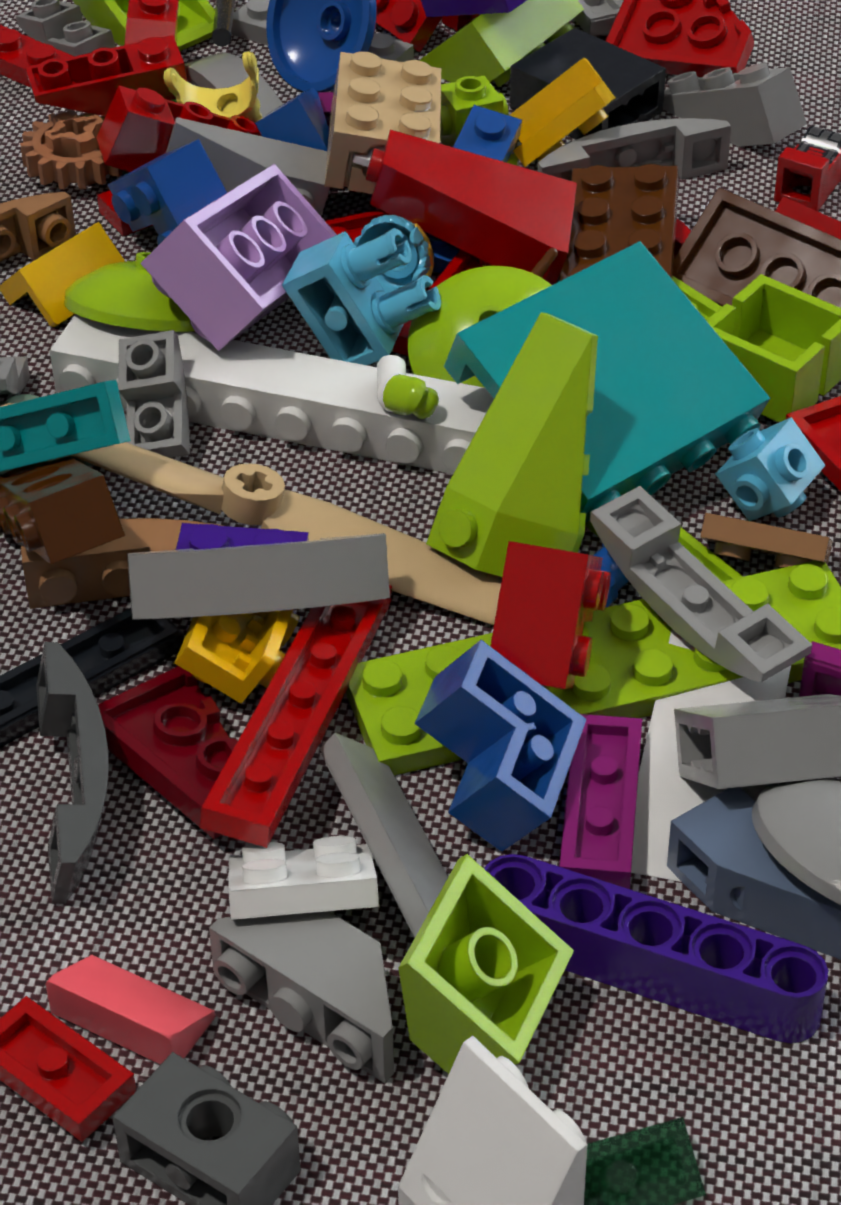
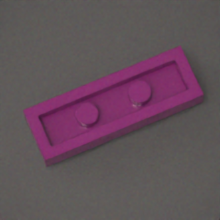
(603, 800)

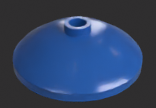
(310, 35)

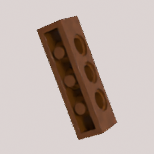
(58, 508)

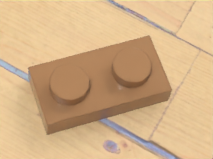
(739, 537)

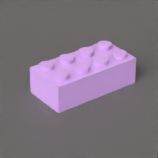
(235, 254)

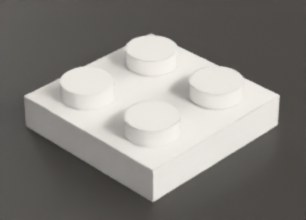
(302, 881)

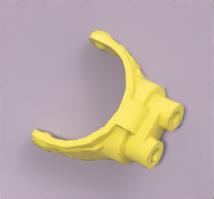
(227, 102)

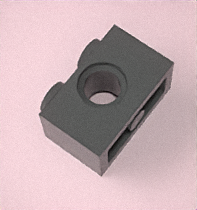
(181, 1105)

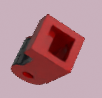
(811, 164)

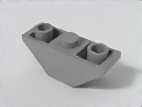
(314, 979)

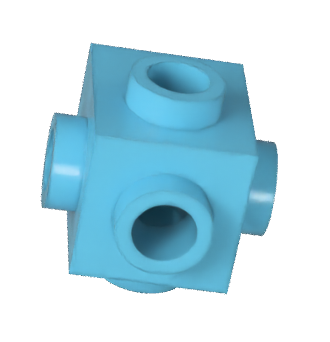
(770, 470)

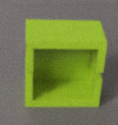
(784, 342)

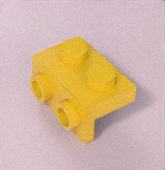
(559, 108)
(236, 649)

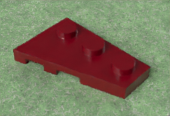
(170, 738)

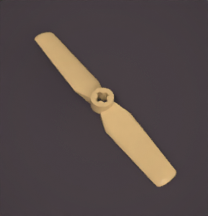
(258, 497)

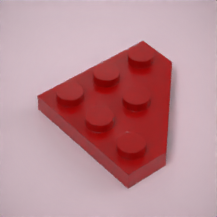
(683, 34)

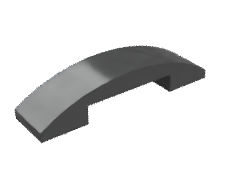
(71, 711)

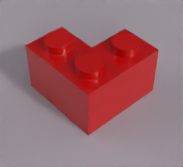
(544, 609)

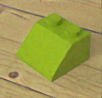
(479, 969)

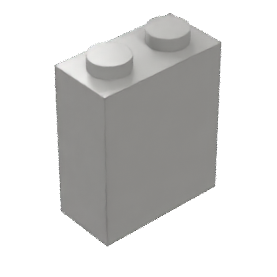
(760, 741)

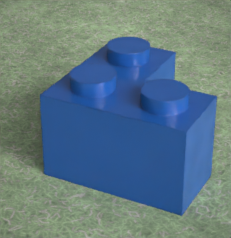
(167, 189)
(509, 735)

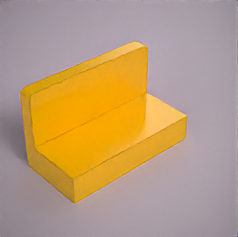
(58, 269)

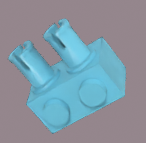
(345, 303)

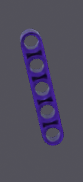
(673, 951)

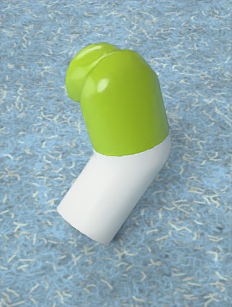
(403, 393)

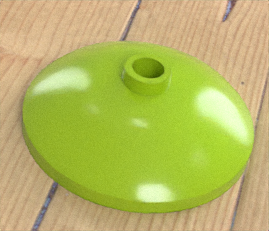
(125, 297)
(464, 302)

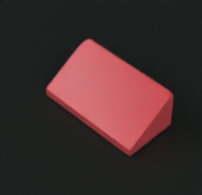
(127, 1009)

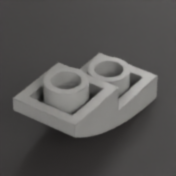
(63, 27)
(155, 393)

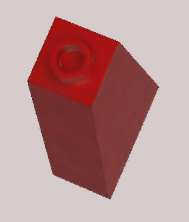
(475, 201)

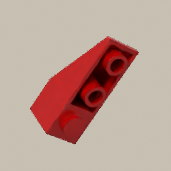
(91, 79)
(142, 124)

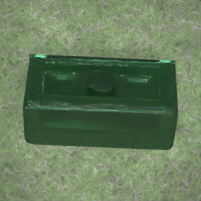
(643, 1167)

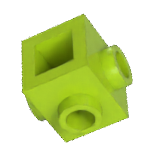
(458, 100)

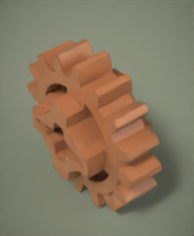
(66, 150)

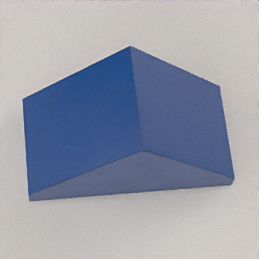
(298, 122)

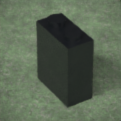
(631, 79)

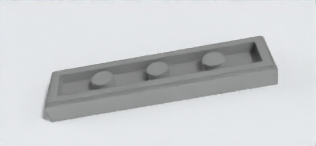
(387, 827)

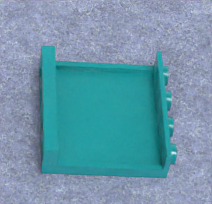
(662, 373)

